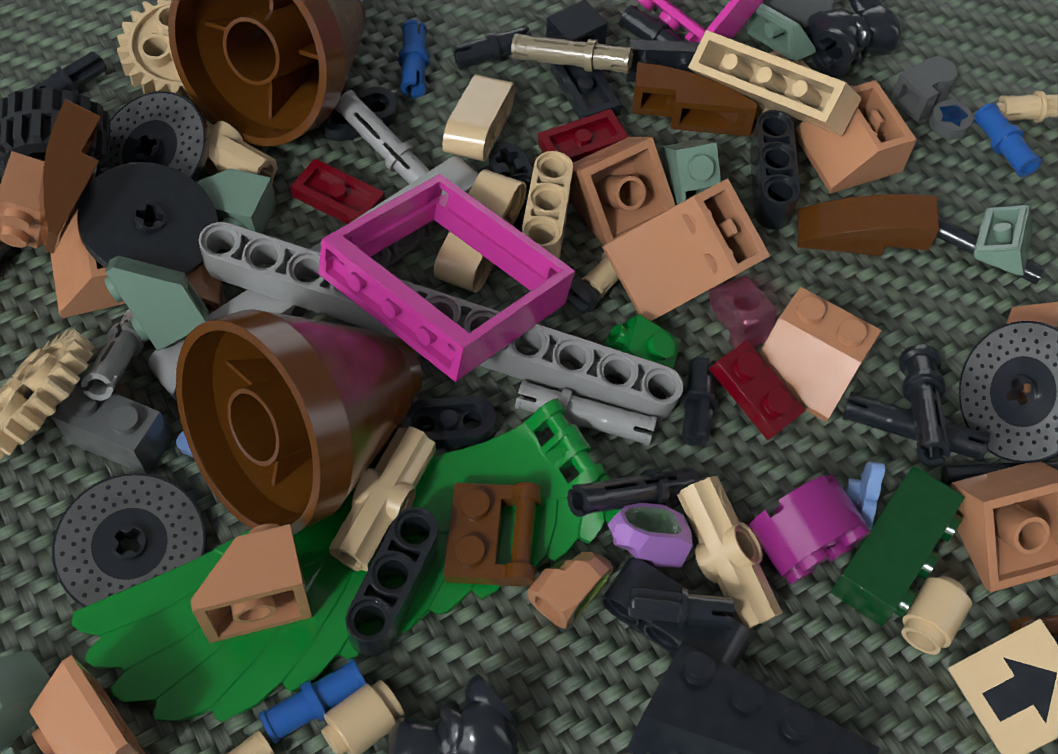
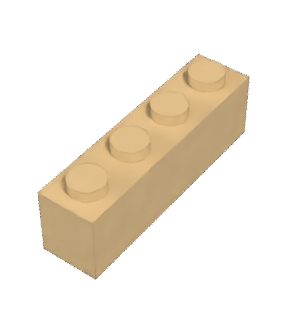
(776, 82)

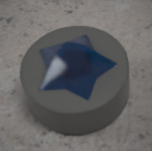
(950, 119)

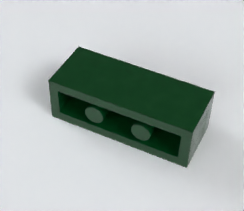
(900, 547)

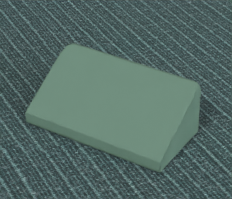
(779, 33)
(1005, 238)

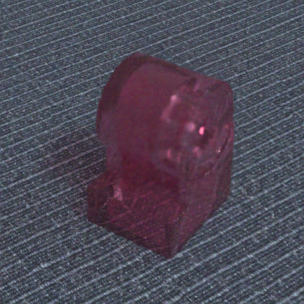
(743, 311)

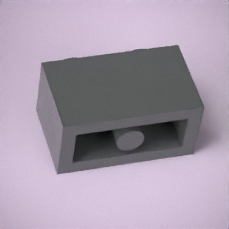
(114, 429)

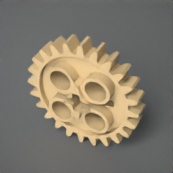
(147, 51)
(51, 378)

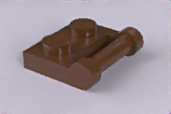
(477, 532)

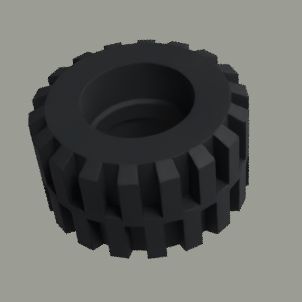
(29, 120)

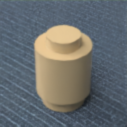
(936, 614)
(361, 719)

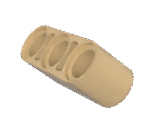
(478, 117)
(548, 201)
(459, 262)

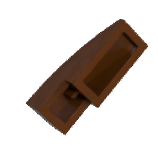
(691, 101)
(66, 170)
(869, 223)

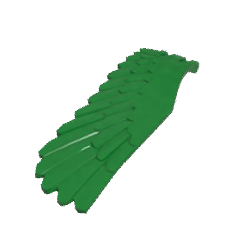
(171, 662)

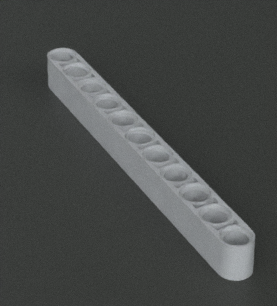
(551, 346)

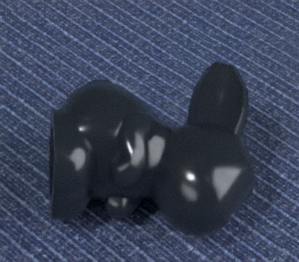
(843, 35)
(472, 727)

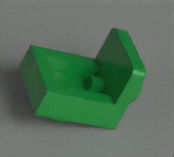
(644, 340)

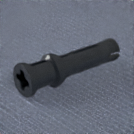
(924, 390)

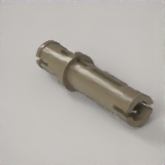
(587, 54)

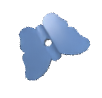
(866, 491)

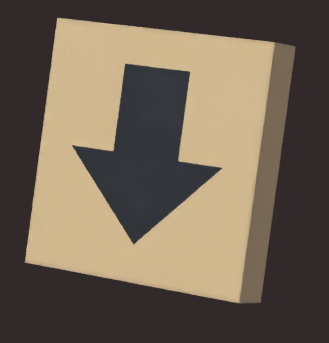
(1014, 689)

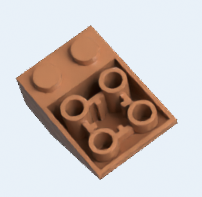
(686, 251)

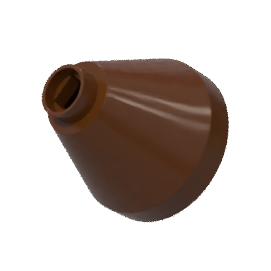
(265, 62)
(289, 410)

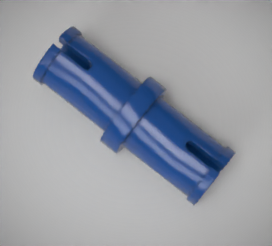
(413, 59)
(1007, 140)
(312, 701)

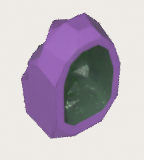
(652, 534)

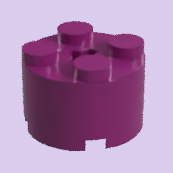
(810, 527)

